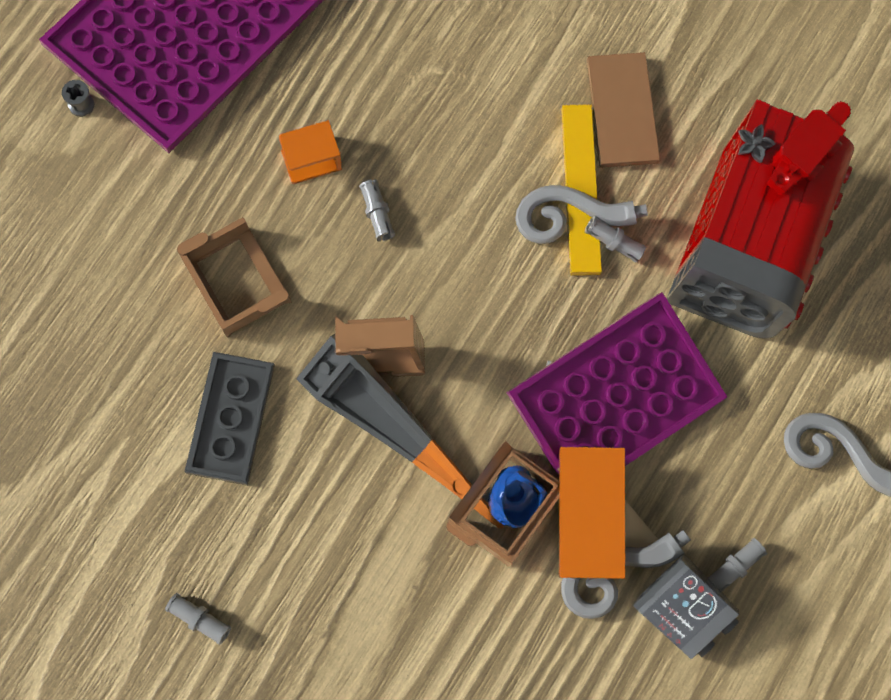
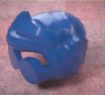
(514, 498)

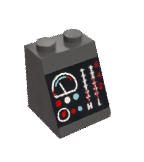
(687, 608)

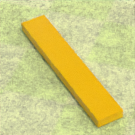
(580, 175)

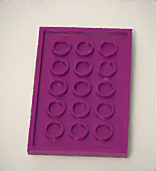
(620, 387)

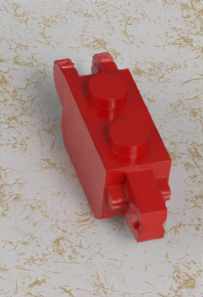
(807, 146)

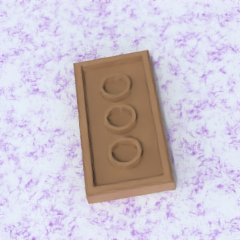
(623, 110)

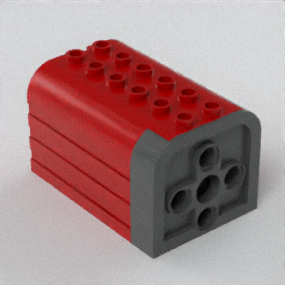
(750, 244)

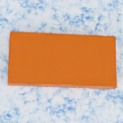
(591, 512)

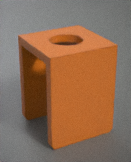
(310, 152)

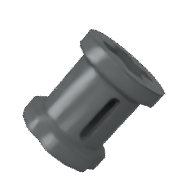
(78, 98)

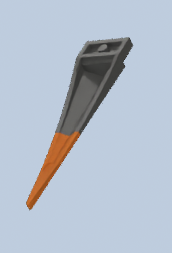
(362, 396)

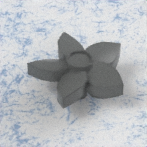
(755, 143)

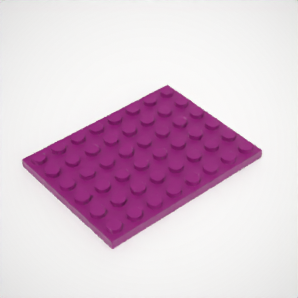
(170, 58)

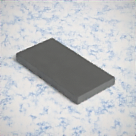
(230, 418)

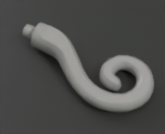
(613, 214)
(872, 473)
(655, 555)

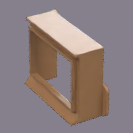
(203, 246)
(386, 343)
(471, 535)

